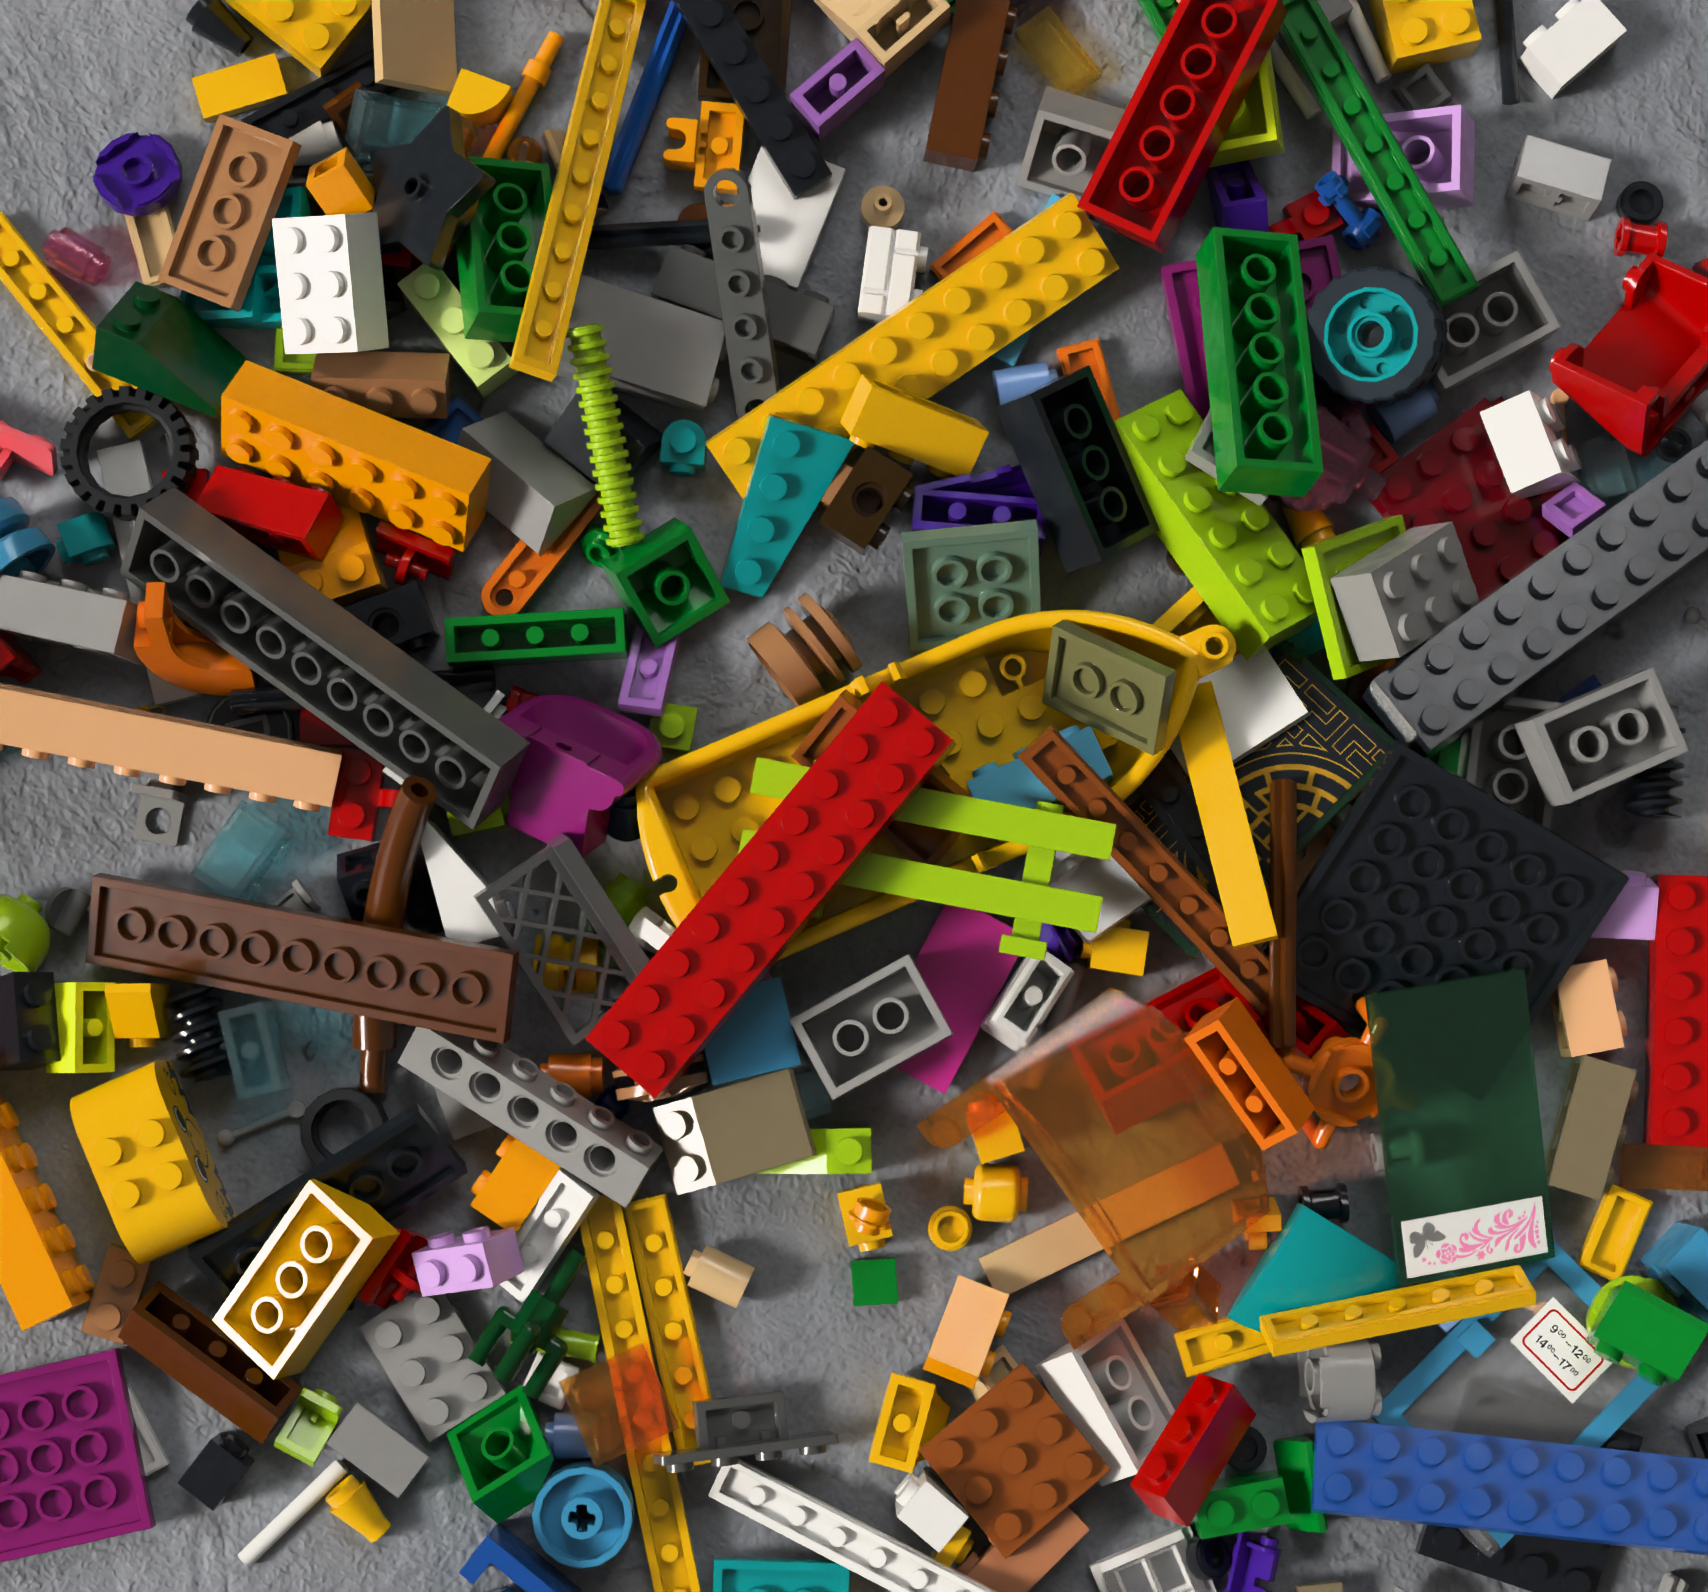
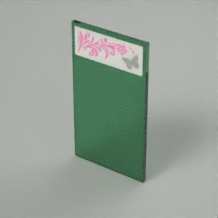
(1460, 1126)

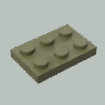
(1108, 687)

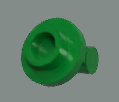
(595, 547)

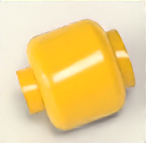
(996, 1192)

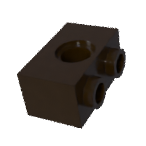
(870, 475)

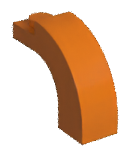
(182, 653)

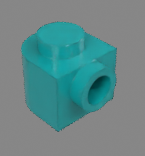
(683, 448)
(85, 539)

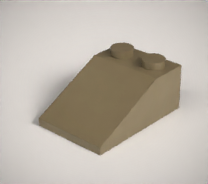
(734, 1131)

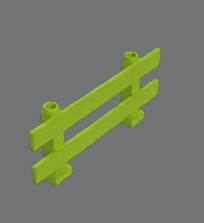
(1027, 900)

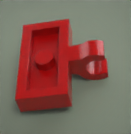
(359, 796)

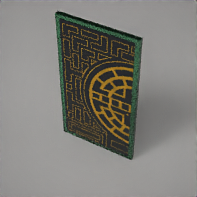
(1325, 754)

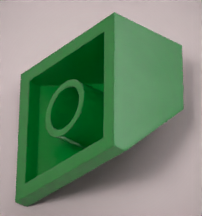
(502, 1455)

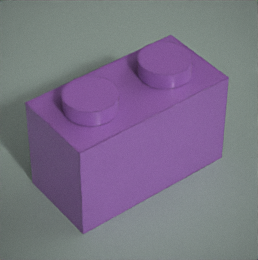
(837, 89)

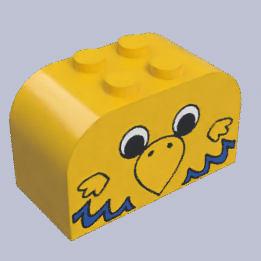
(151, 1161)

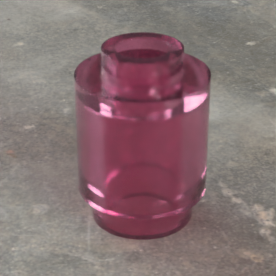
(76, 256)

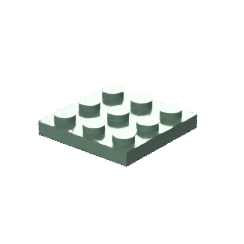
(968, 579)

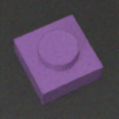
(1573, 509)

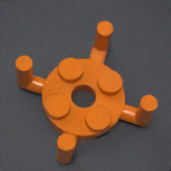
(1322, 1079)

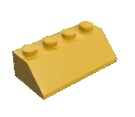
(305, 1278)

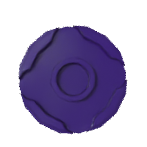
(137, 174)

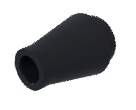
(217, 24)

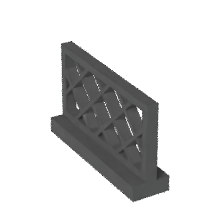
(594, 908)

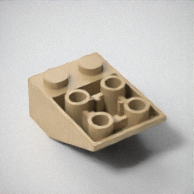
(888, 27)

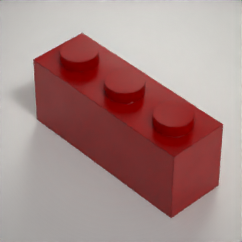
(273, 511)
(1193, 1449)

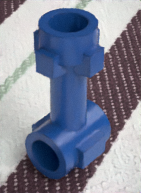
(1363, 224)

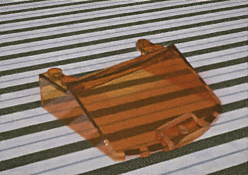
(1131, 1142)

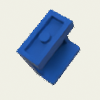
(517, 1562)

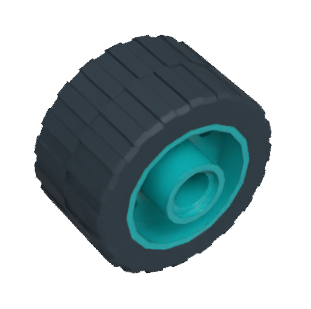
(1341, 330)

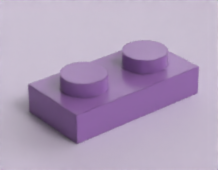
(648, 675)

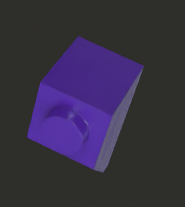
(1237, 197)

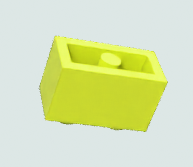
(83, 1029)

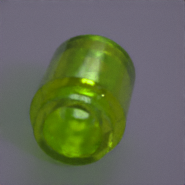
(626, 896)

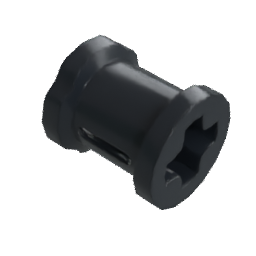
(1329, 1202)

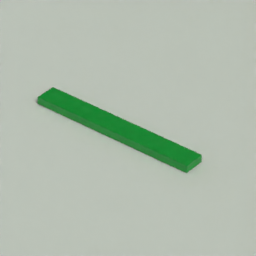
(1376, 152)

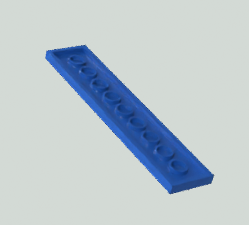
(1511, 1486)

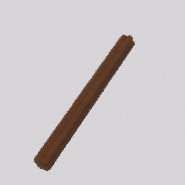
(1283, 907)

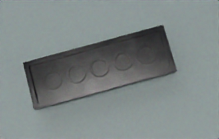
(385, 1168)

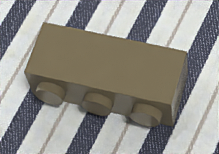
(1590, 1126)

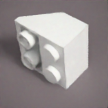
(1531, 445)

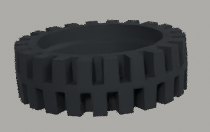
(101, 409)

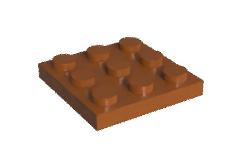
(1014, 1460)

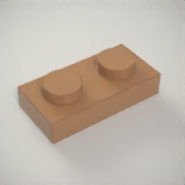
(116, 1293)

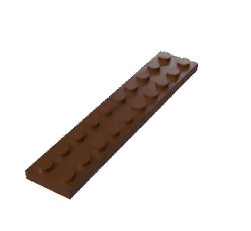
(303, 957)

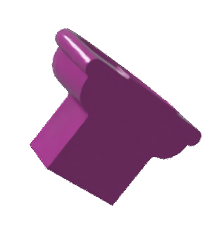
(575, 767)

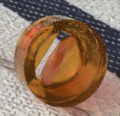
(534, 150)

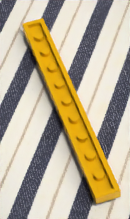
(577, 189)
(623, 1327)

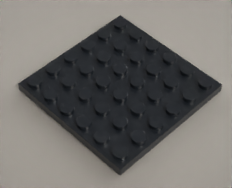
(1441, 888)

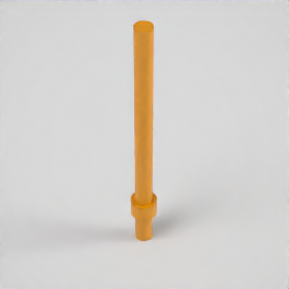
(535, 75)

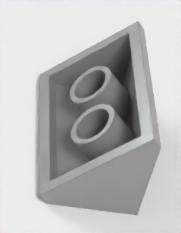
(528, 484)

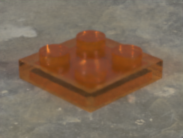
(618, 1404)

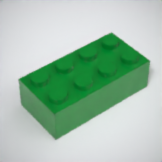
(501, 248)

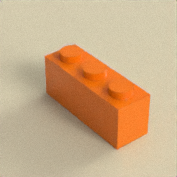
(1250, 1074)

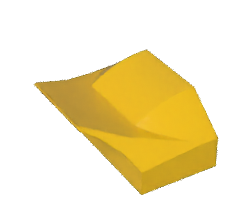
(907, 1421)

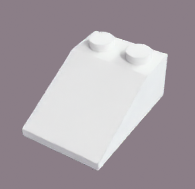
(454, 886)

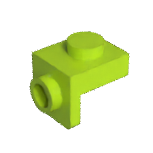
(309, 1425)

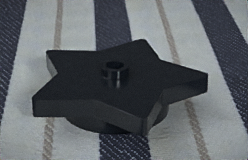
(427, 190)

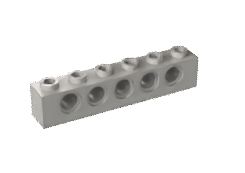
(540, 1126)

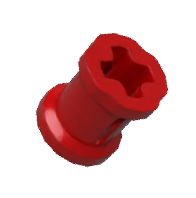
(1640, 238)

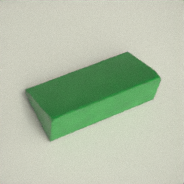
(1295, 1465)

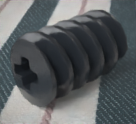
(1654, 791)
(198, 1034)

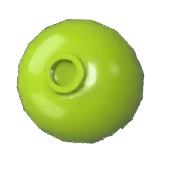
(23, 934)

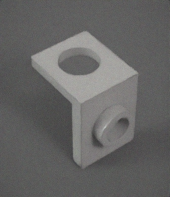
(155, 796)

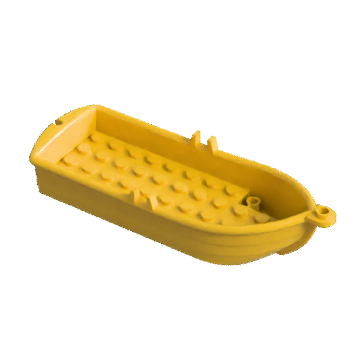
(975, 689)

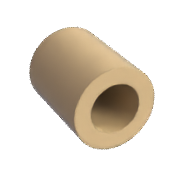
(718, 1275)

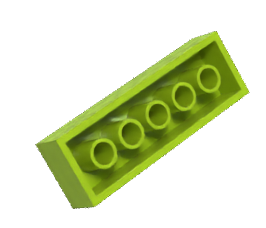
(1217, 537)

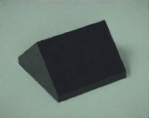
(569, 441)

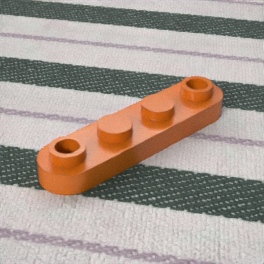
(526, 572)

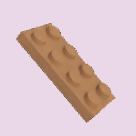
(229, 212)

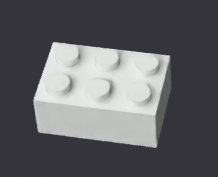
(330, 283)

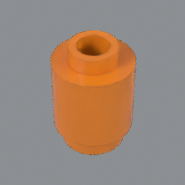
(578, 1070)

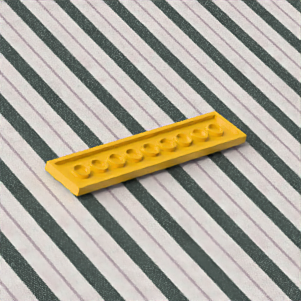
(940, 330)

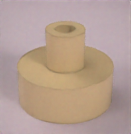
(882, 216)

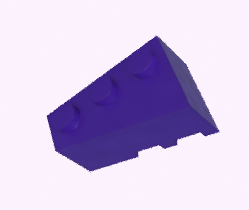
(977, 500)

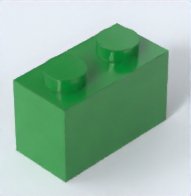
(1243, 1505)

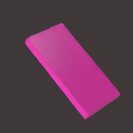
(964, 976)

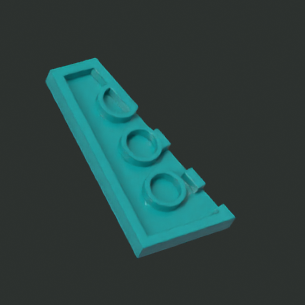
(782, 493)

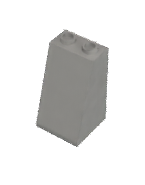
(652, 345)

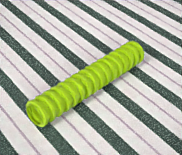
(605, 435)

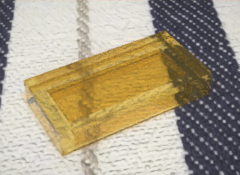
(1057, 52)

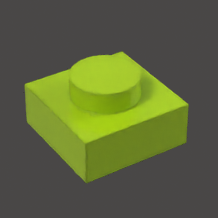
(676, 727)

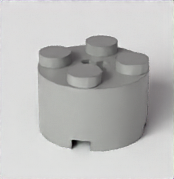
(1340, 1381)

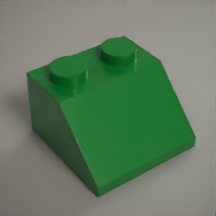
(666, 581)
(1646, 1334)

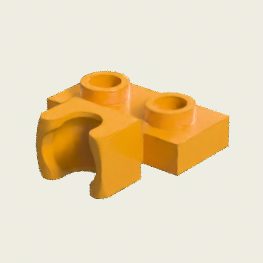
(708, 145)

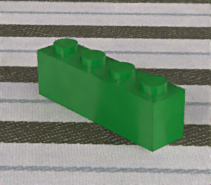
(536, 638)

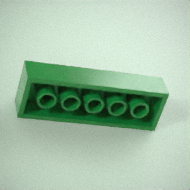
(1258, 363)

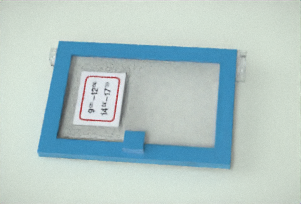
(1522, 1375)

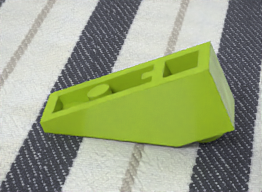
(838, 1152)

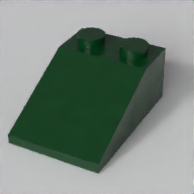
(165, 349)

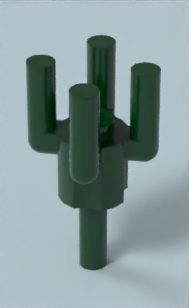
(533, 1329)

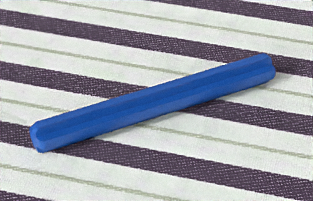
(645, 101)

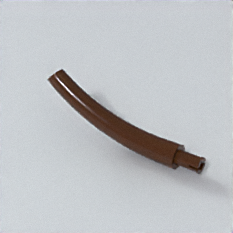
(387, 907)

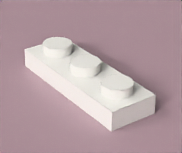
(550, 1230)

